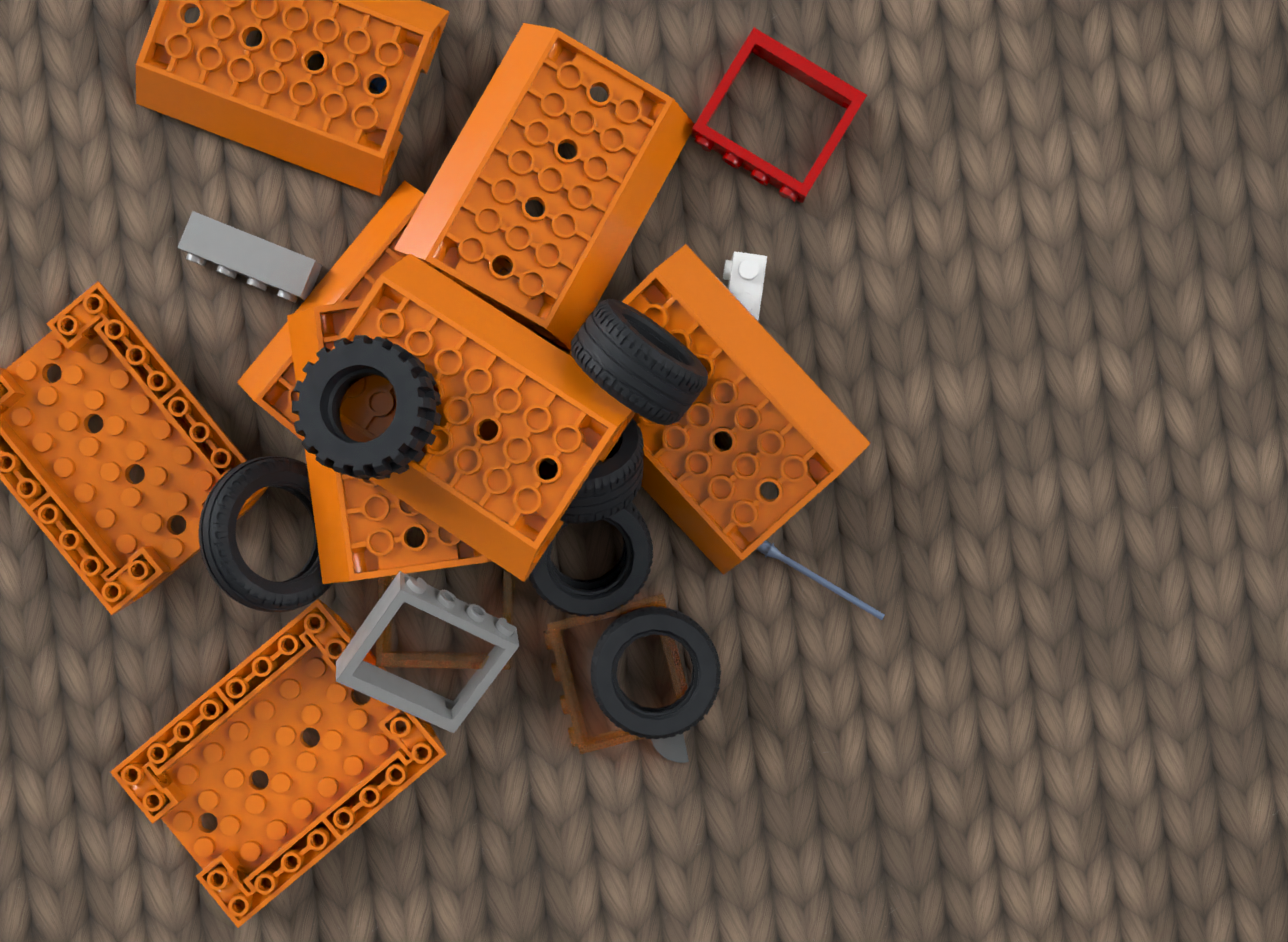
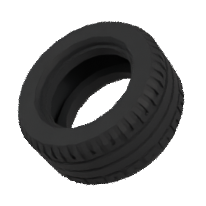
(638, 362)
(609, 484)
(611, 589)
(666, 720)

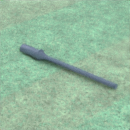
(770, 550)

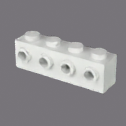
(746, 279)

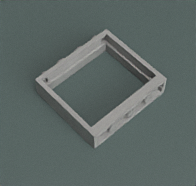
(404, 694)

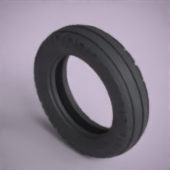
(219, 542)

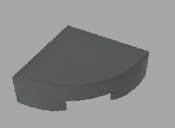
(672, 748)

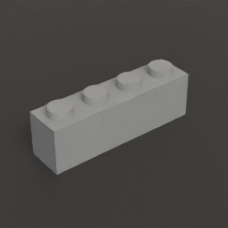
(249, 256)

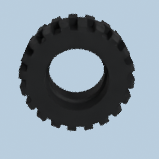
(322, 397)

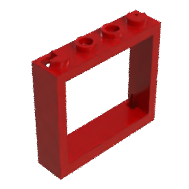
(805, 72)

